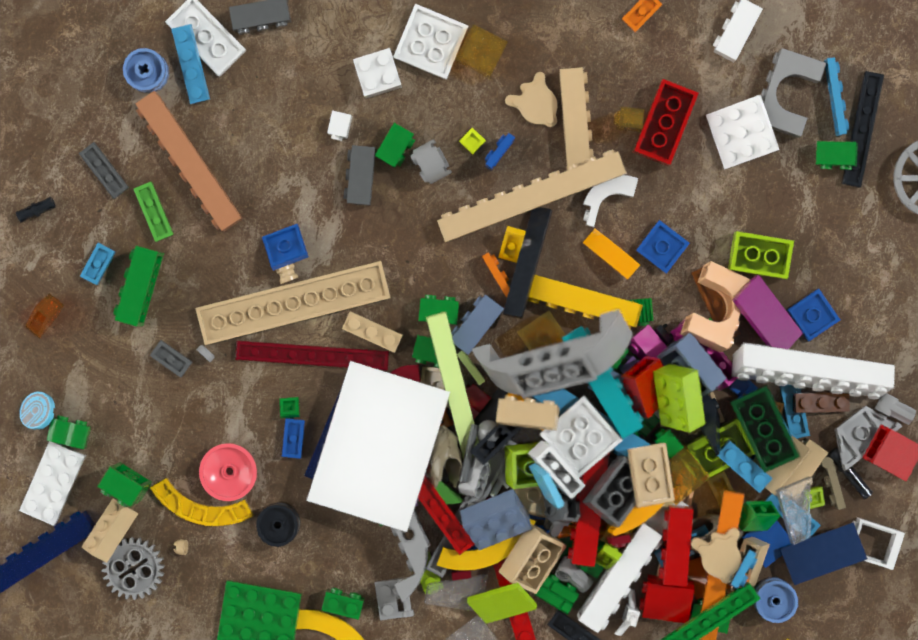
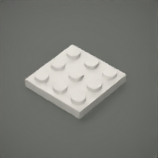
(430, 41)
(742, 132)
(582, 436)

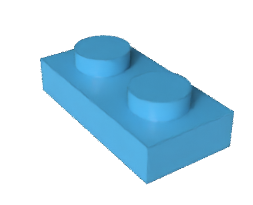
(97, 263)
(748, 562)

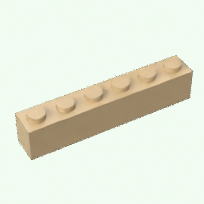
(575, 115)

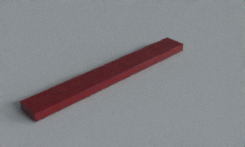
(310, 355)

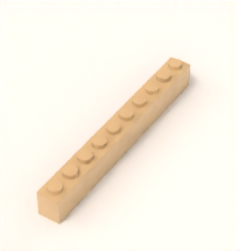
(533, 196)

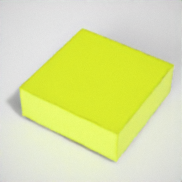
(472, 141)

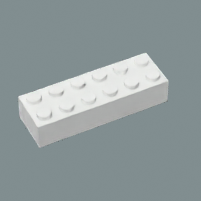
(617, 579)

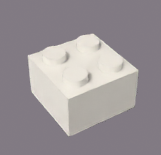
(377, 73)

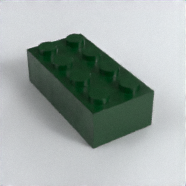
(765, 428)

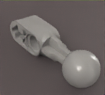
(478, 472)

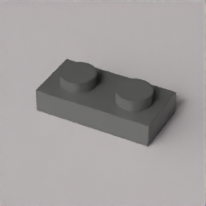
(171, 358)

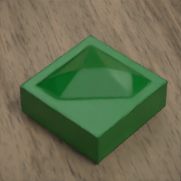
(289, 407)

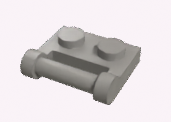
(388, 602)

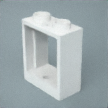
(893, 546)

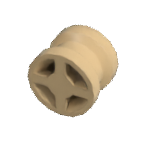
(287, 273)

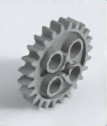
(142, 582)

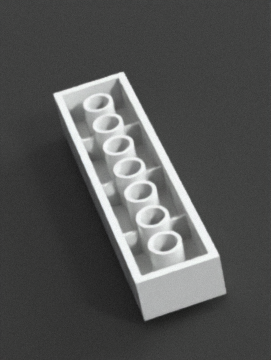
(812, 371)

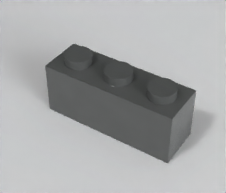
(259, 16)
(360, 175)

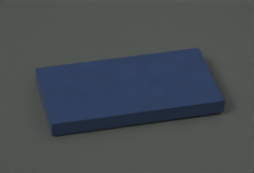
(824, 553)

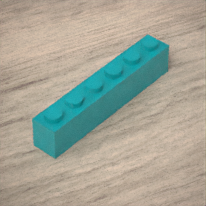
(610, 396)

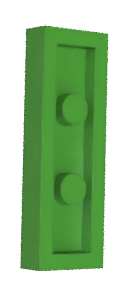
(153, 211)

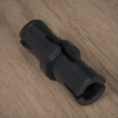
(35, 209)

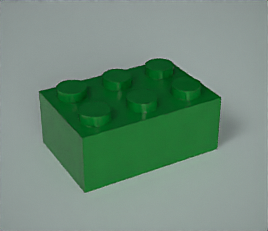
(124, 484)

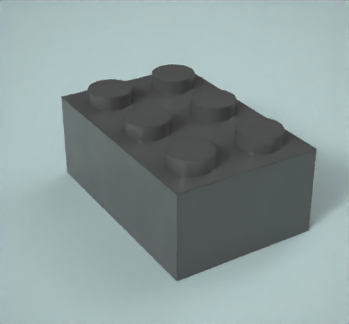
(613, 493)

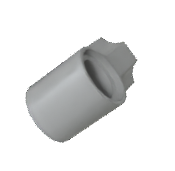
(892, 407)
(573, 574)

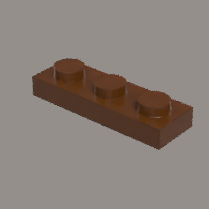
(820, 402)

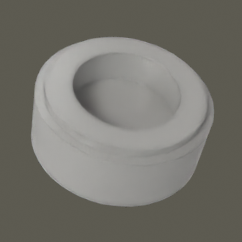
(205, 353)

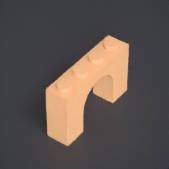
(717, 334)

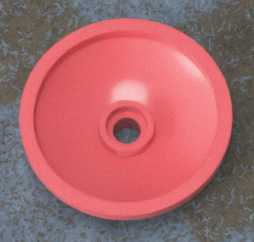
(214, 472)

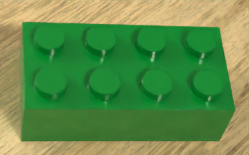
(138, 286)

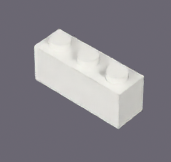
(737, 29)
(559, 471)

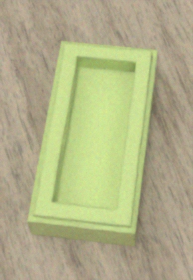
(471, 367)

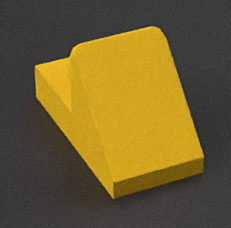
(512, 244)

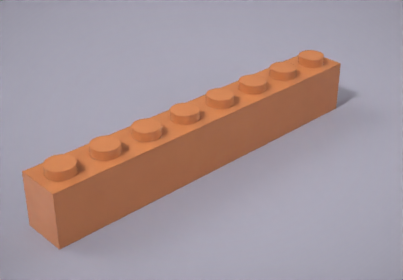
(189, 161)

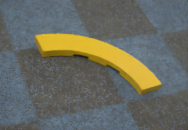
(199, 513)
(477, 558)
(327, 624)

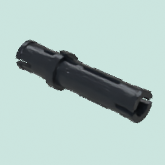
(864, 491)

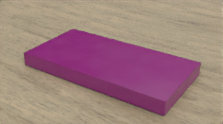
(767, 314)

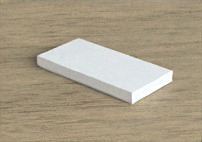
(213, 41)

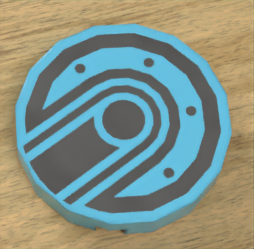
(37, 410)

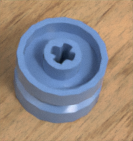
(136, 64)
(782, 609)

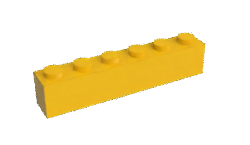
(581, 300)

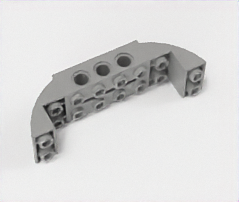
(558, 364)
(417, 553)

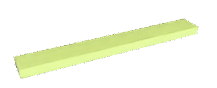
(451, 377)

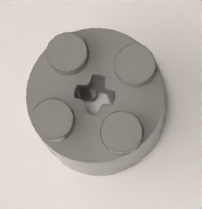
(431, 162)

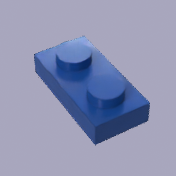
(293, 438)

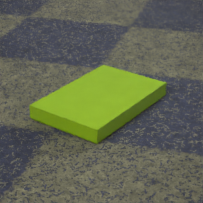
(502, 603)

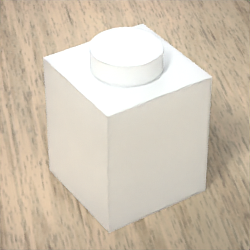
(339, 125)

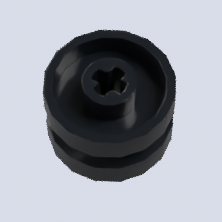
(281, 513)

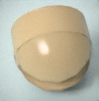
(181, 547)

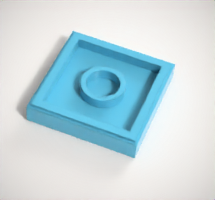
(546, 485)

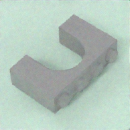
(787, 65)

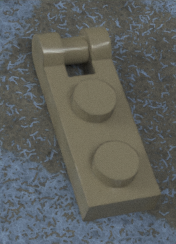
(831, 480)

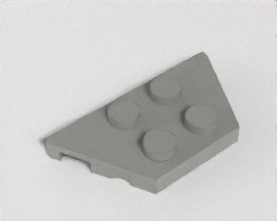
(857, 433)

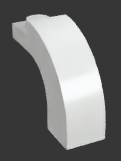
(621, 185)

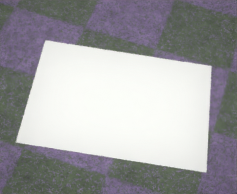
(378, 446)

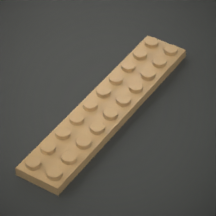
(293, 303)

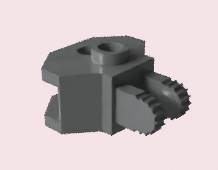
(561, 517)

